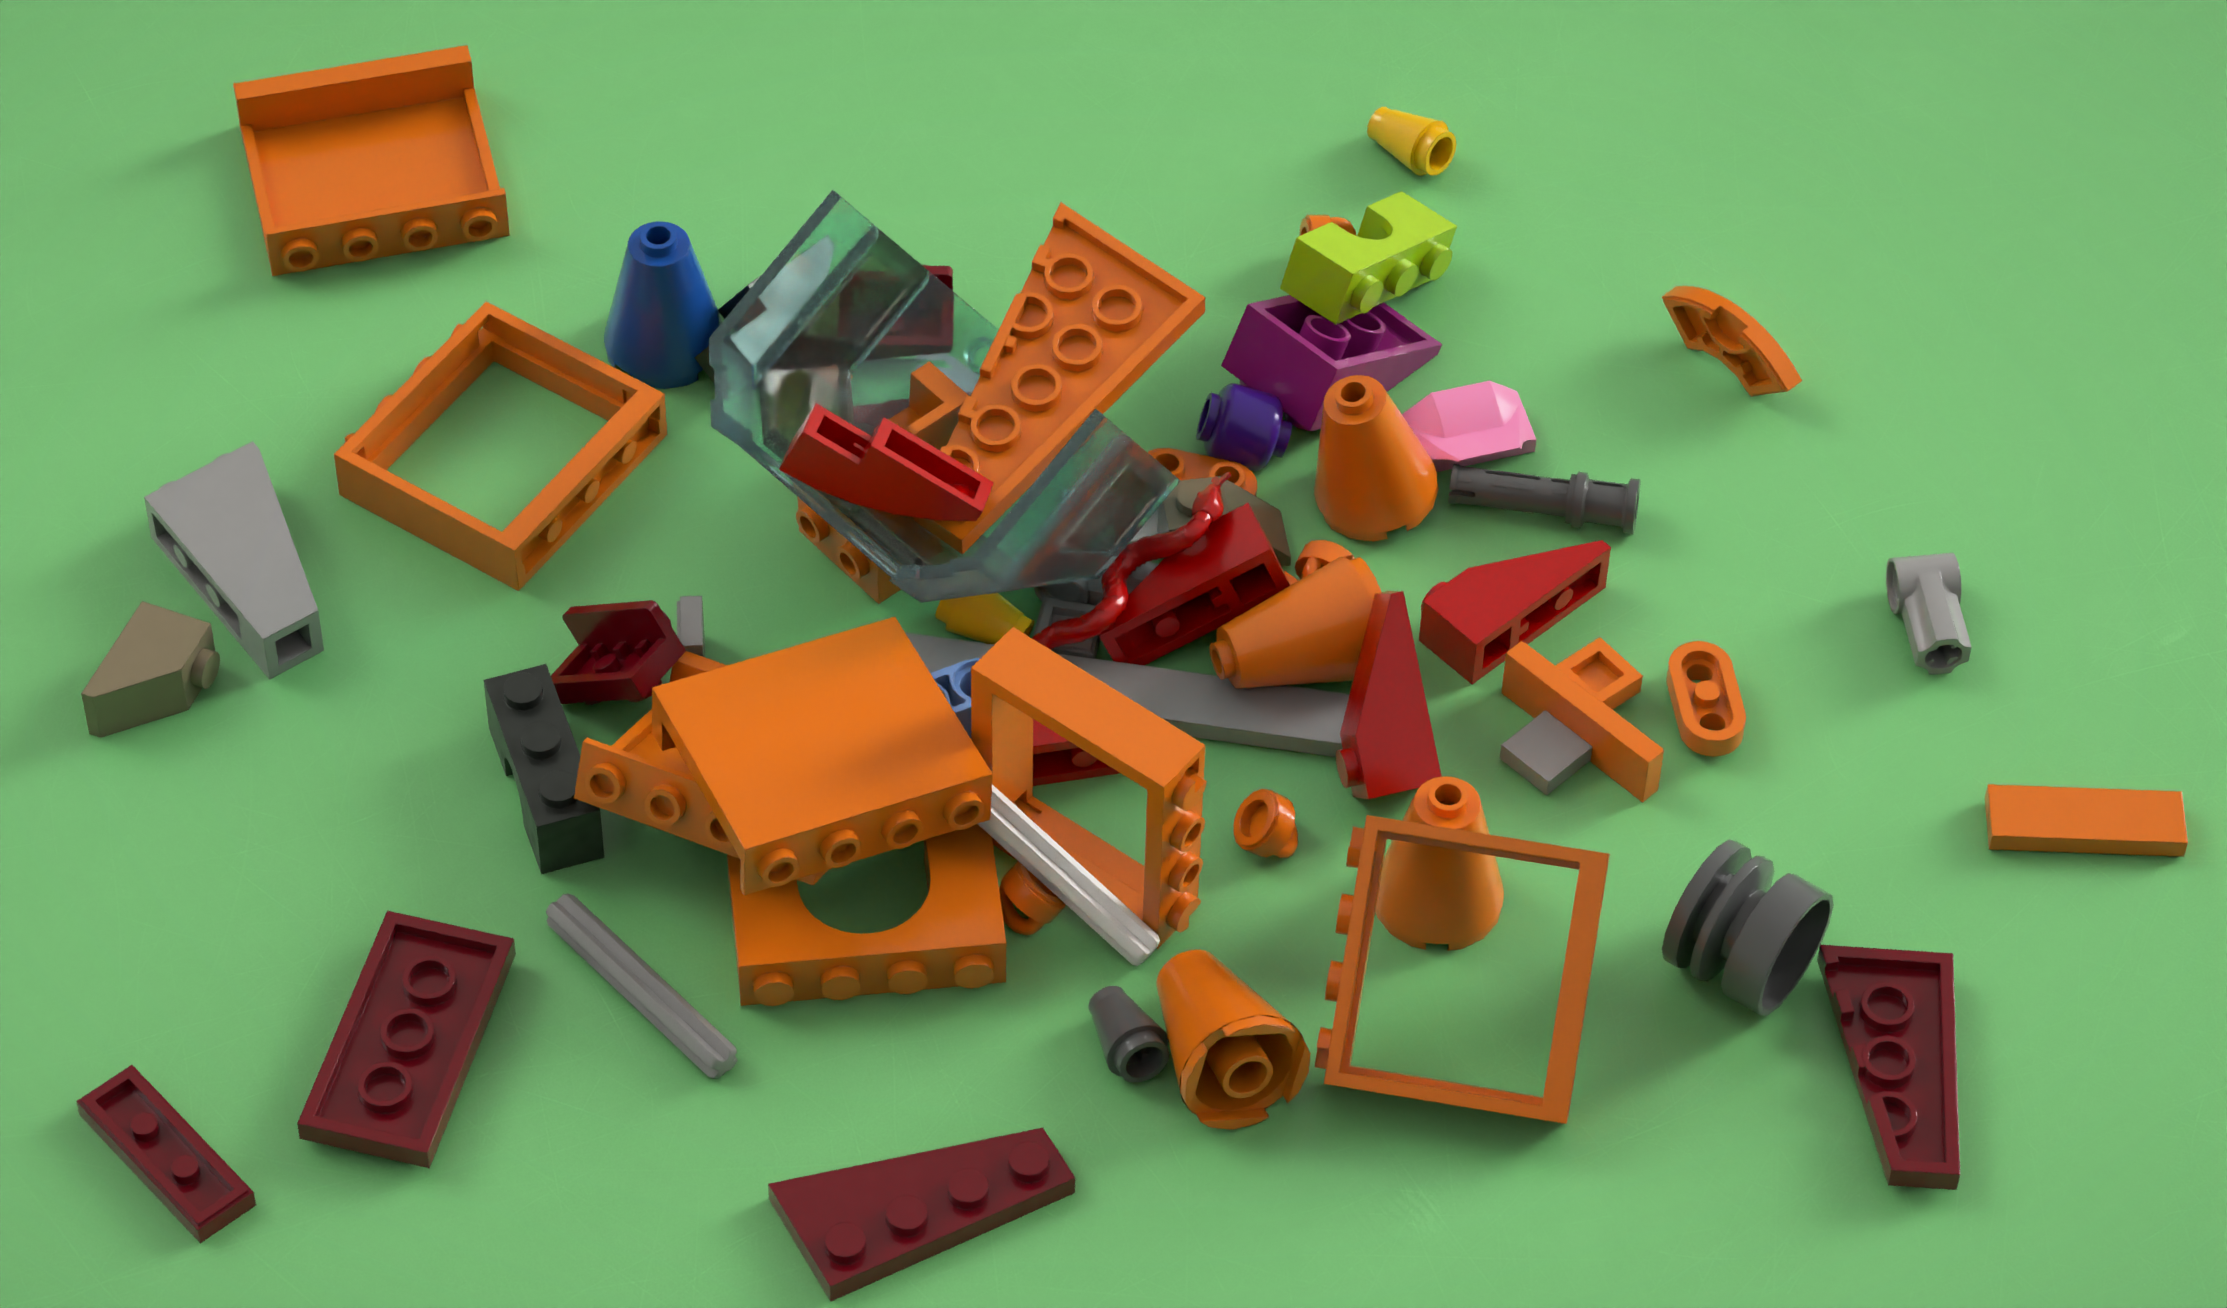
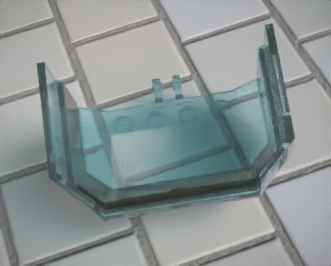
(844, 328)

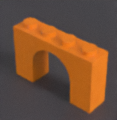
(947, 943)

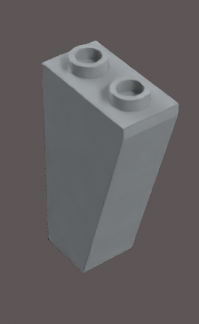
(239, 557)

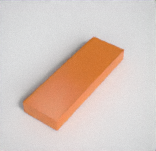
(1616, 744)
(2085, 820)

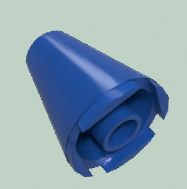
(660, 309)

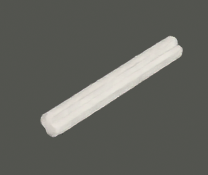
(1069, 880)

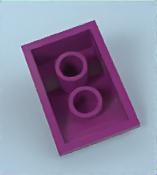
(1301, 354)

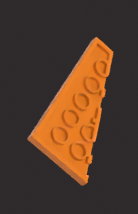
(1067, 346)

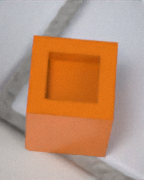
(932, 406)

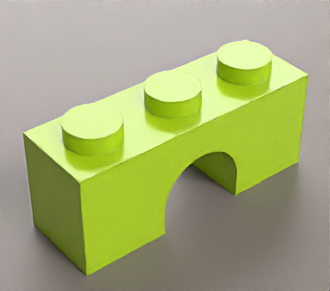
(1393, 253)

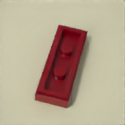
(166, 1153)

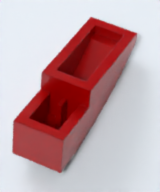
(884, 469)

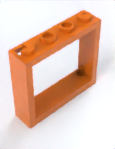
(515, 555)
(1029, 682)
(1347, 977)

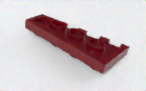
(1902, 1051)
(907, 1208)

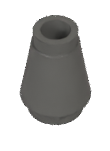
(1128, 1036)

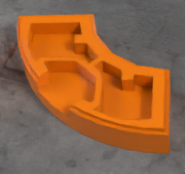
(1732, 336)

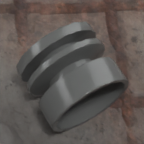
(1747, 927)

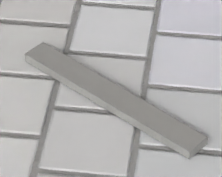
(1196, 702)

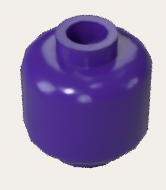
(1243, 426)

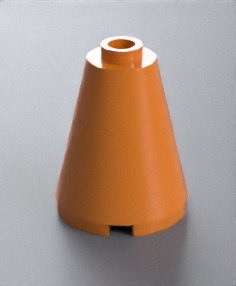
(1370, 463)
(1302, 632)
(1439, 891)
(1227, 1043)

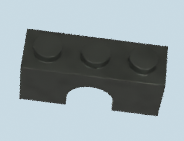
(544, 759)

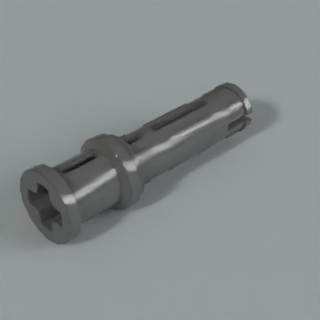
(1575, 499)

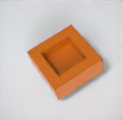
(1603, 673)

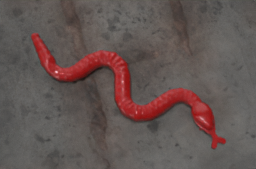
(1205, 510)

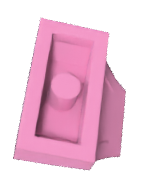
(1471, 425)

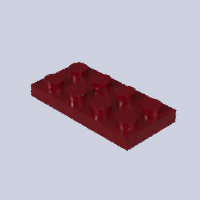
(407, 1039)

